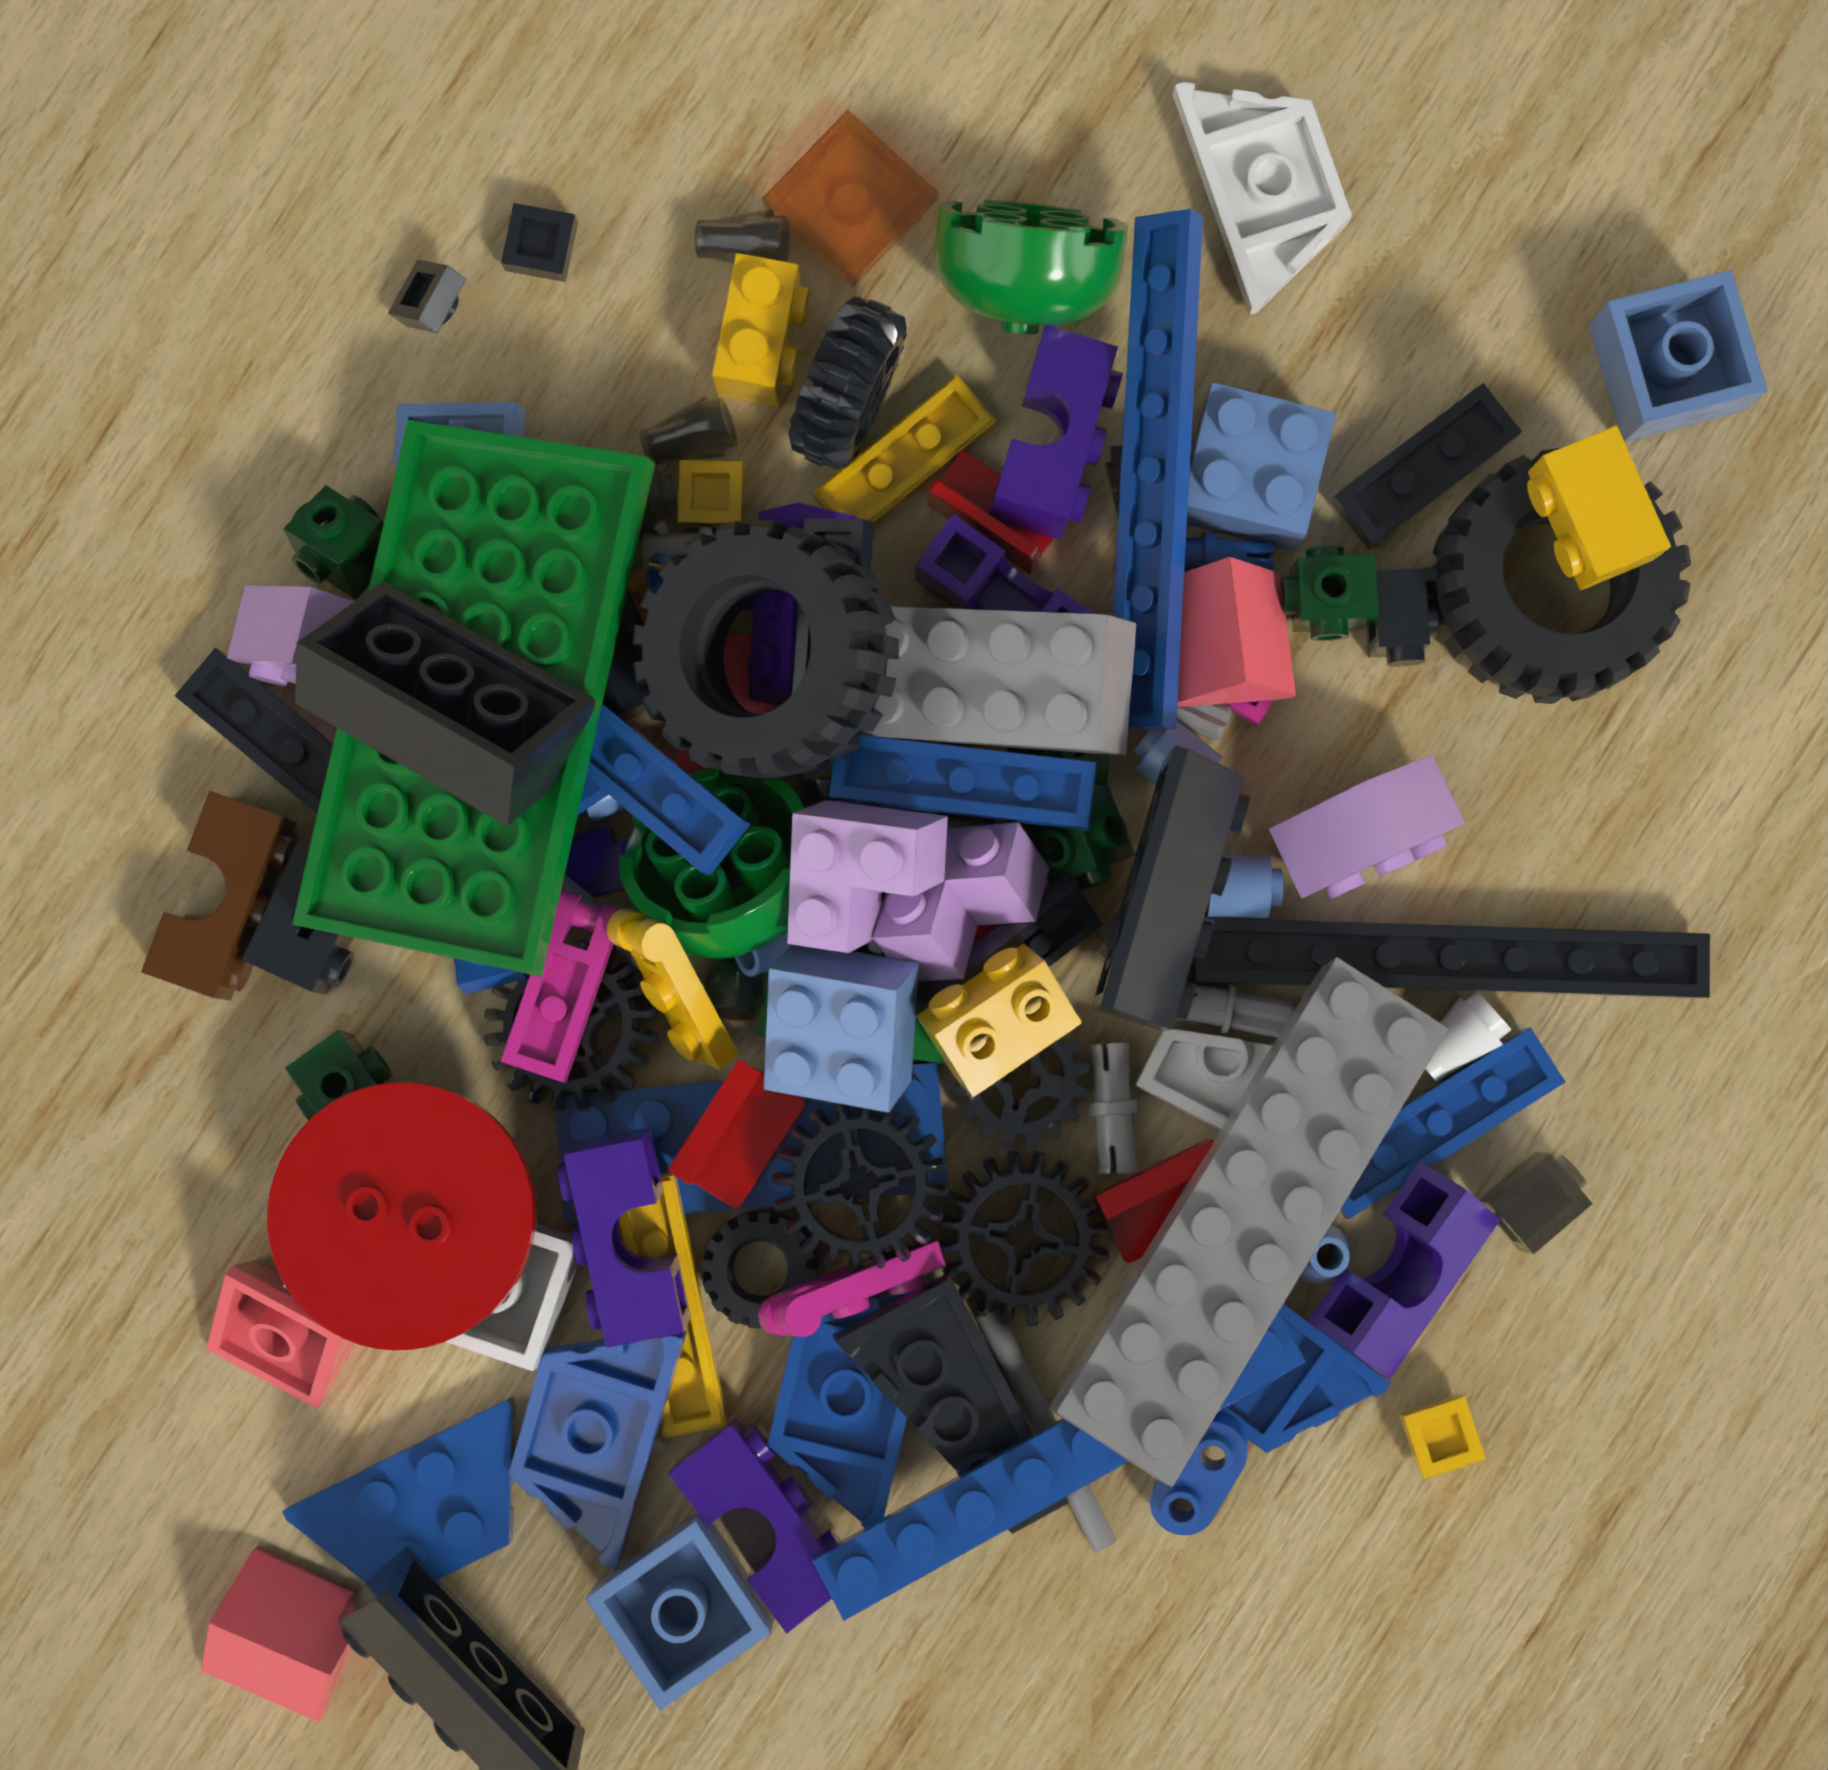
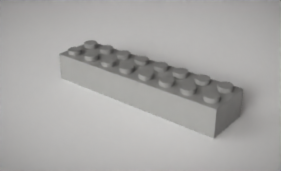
(1248, 1221)

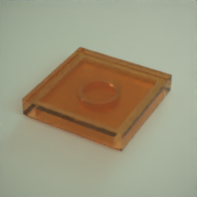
(850, 198)

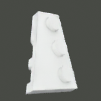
(1201, 1072)

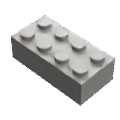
(1009, 680)

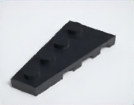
(940, 1376)

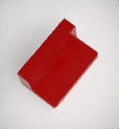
(969, 494)
(736, 1136)
(1143, 1200)

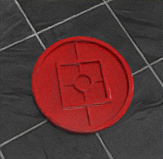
(401, 1216)

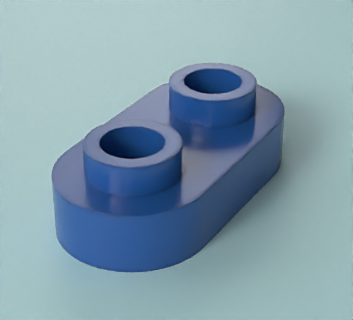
(1203, 1480)

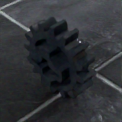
(1048, 1085)

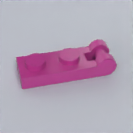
(560, 1001)
(845, 1293)

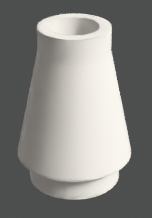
(1472, 1033)

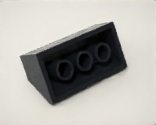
(441, 701)
(1170, 890)
(457, 1671)

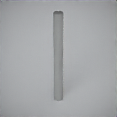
(1039, 1416)

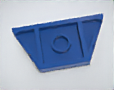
(1308, 1394)
(838, 1421)
(595, 1433)
(437, 1498)

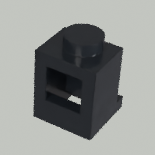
(1404, 616)

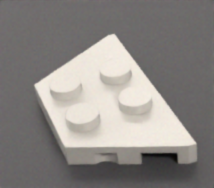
(1265, 183)

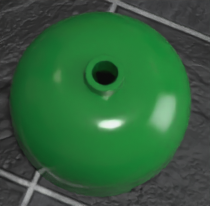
(1028, 262)
(745, 897)

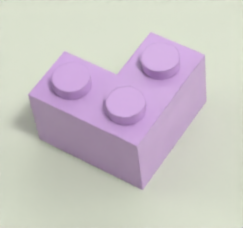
(272, 624)
(1369, 825)
(847, 859)
(988, 880)

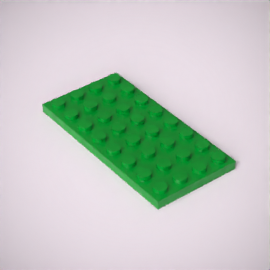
(538, 558)

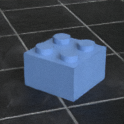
(1677, 356)
(1257, 466)
(841, 1026)
(680, 1610)

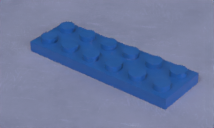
(676, 1110)

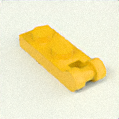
(673, 988)

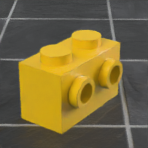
(758, 330)
(1596, 508)
(998, 1018)

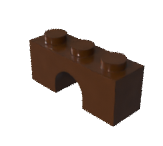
(250, 851)

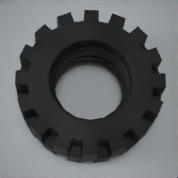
(728, 1241)

